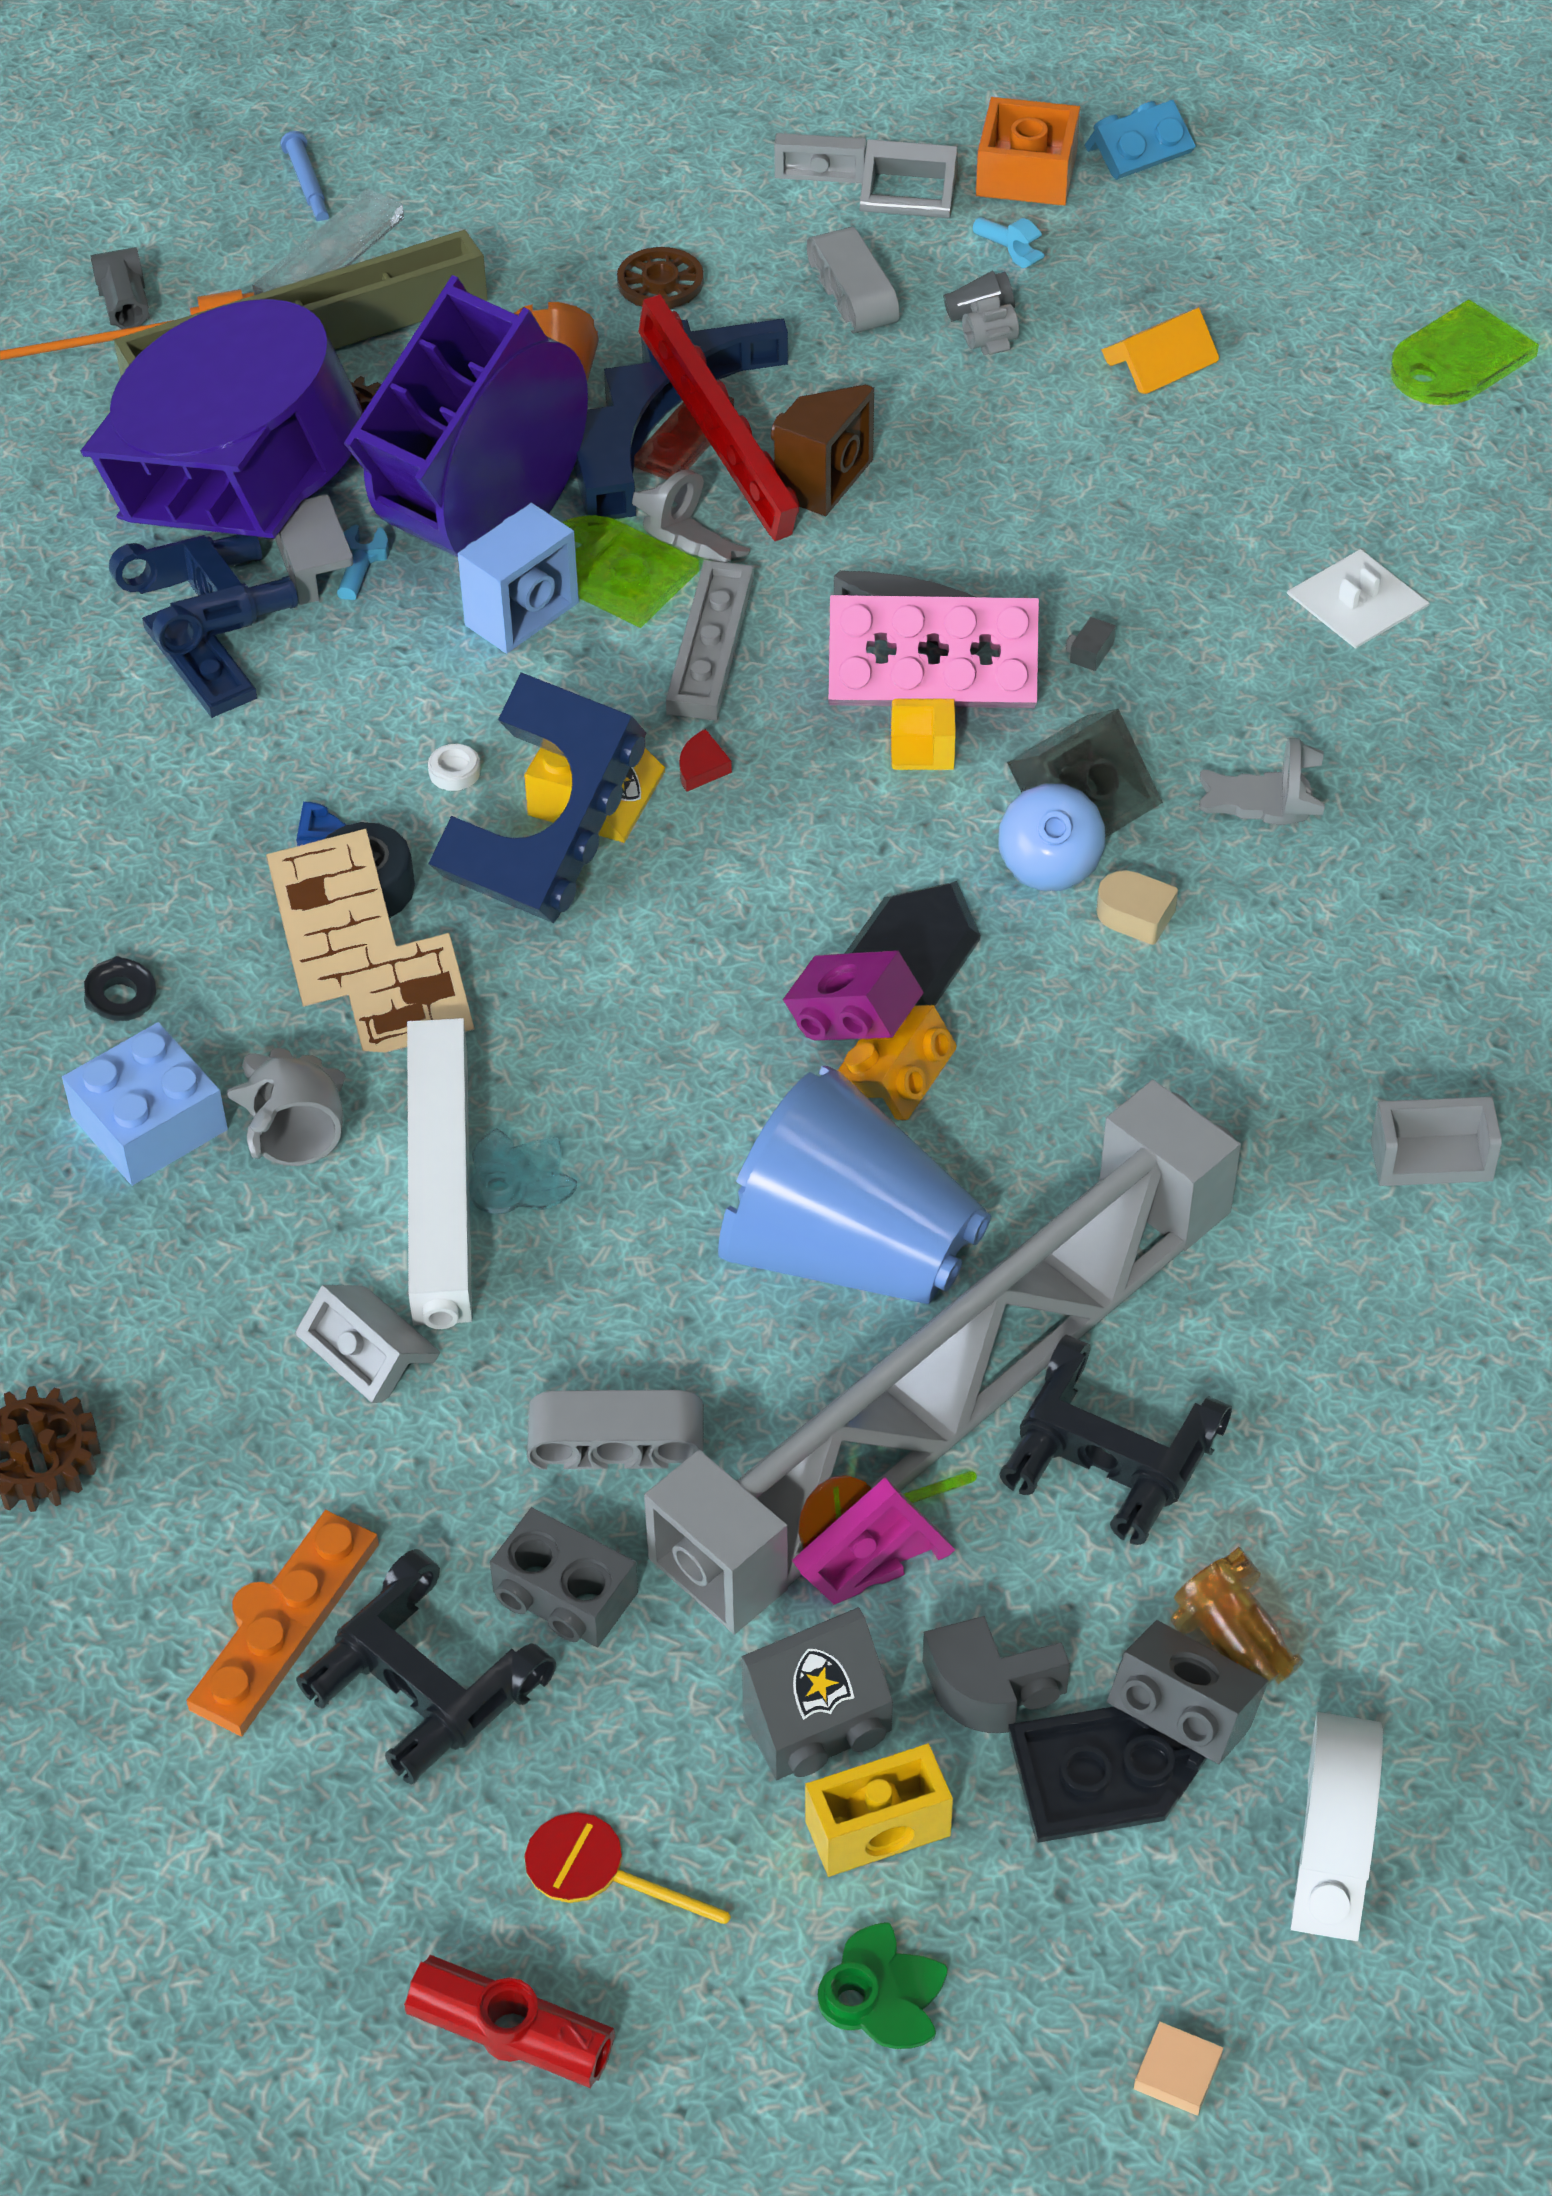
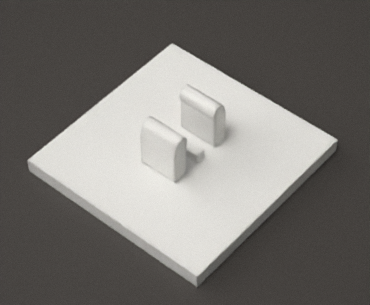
(1358, 598)

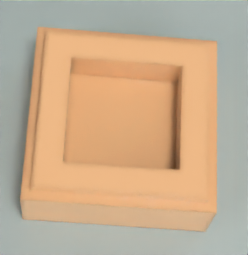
(1178, 2068)

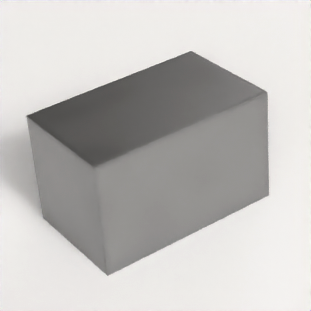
(1091, 644)

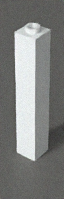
(438, 1174)

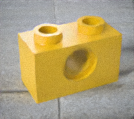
(878, 1809)

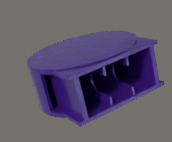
(227, 421)
(471, 422)

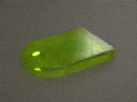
(1461, 354)
(626, 568)

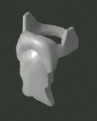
(675, 524)
(1275, 797)

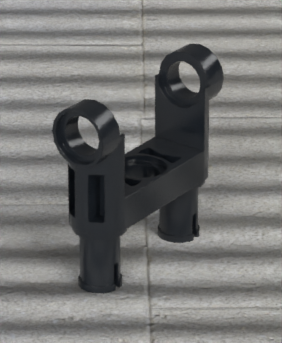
(1151, 1469)
(449, 1711)

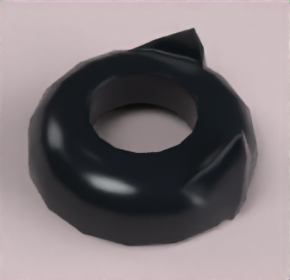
(119, 972)

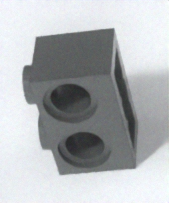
(571, 1568)

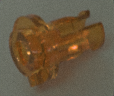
(1233, 1619)

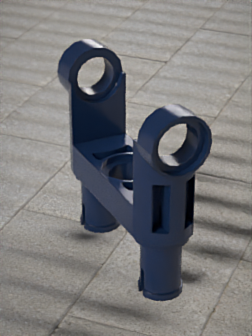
(222, 599)

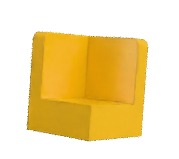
(922, 734)

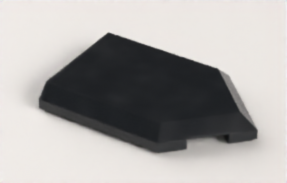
(930, 932)
(1098, 1772)

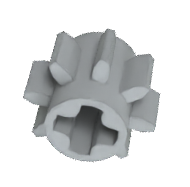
(990, 325)

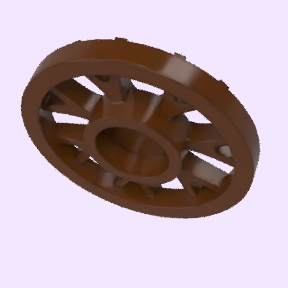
(660, 276)

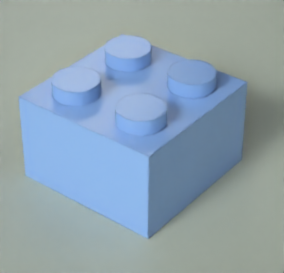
(518, 577)
(145, 1103)

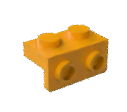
(904, 1065)

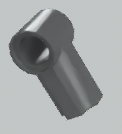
(122, 286)

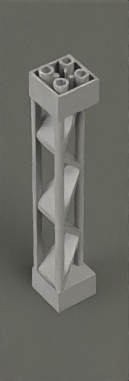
(737, 1538)

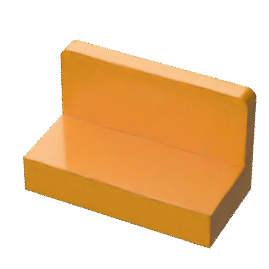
(1165, 351)

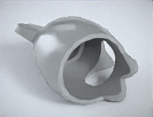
(292, 1107)

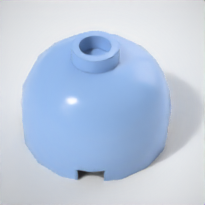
(1051, 837)

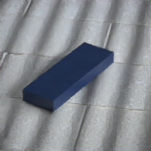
(207, 670)

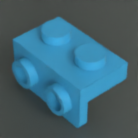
(1141, 139)

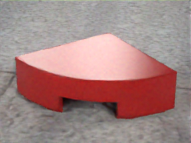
(702, 761)

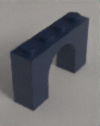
(542, 869)

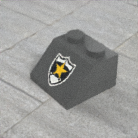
(816, 1695)

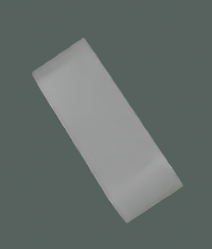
(854, 279)
(614, 1428)

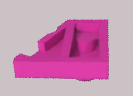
(869, 1544)

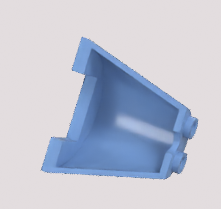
(848, 1198)

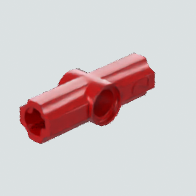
(546, 2037)

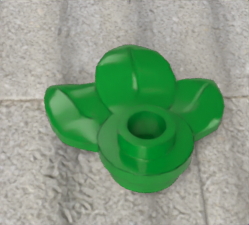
(892, 1986)

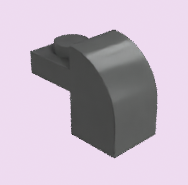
(982, 1687)

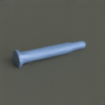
(295, 145)

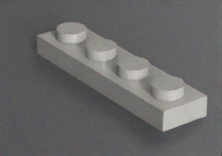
(710, 640)

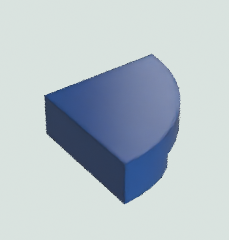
(316, 823)

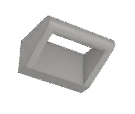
(912, 161)

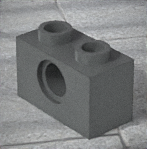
(1187, 1691)

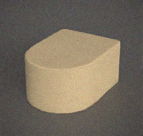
(1136, 905)

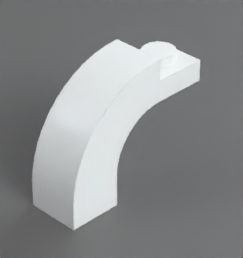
(1338, 1826)

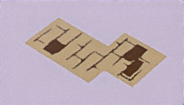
(347, 945)

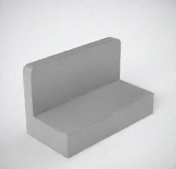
(819, 158)
(312, 545)
(363, 1339)

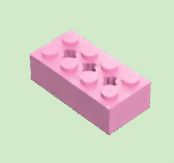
(957, 626)

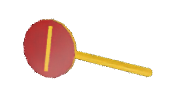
(581, 1857)

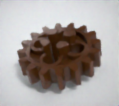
(63, 1456)

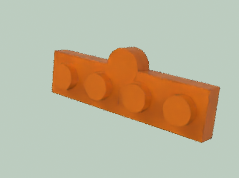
(280, 1622)

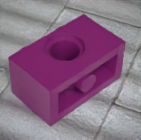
(853, 996)

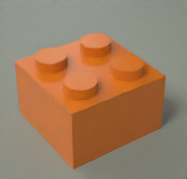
(1027, 151)

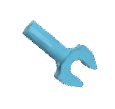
(1015, 237)
(362, 556)

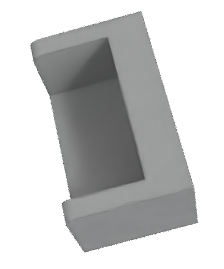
(1435, 1141)

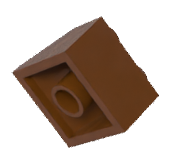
(824, 445)

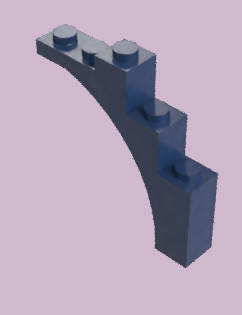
(643, 395)

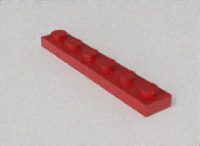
(717, 418)

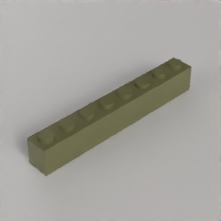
(364, 296)

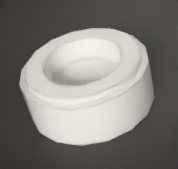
(454, 767)

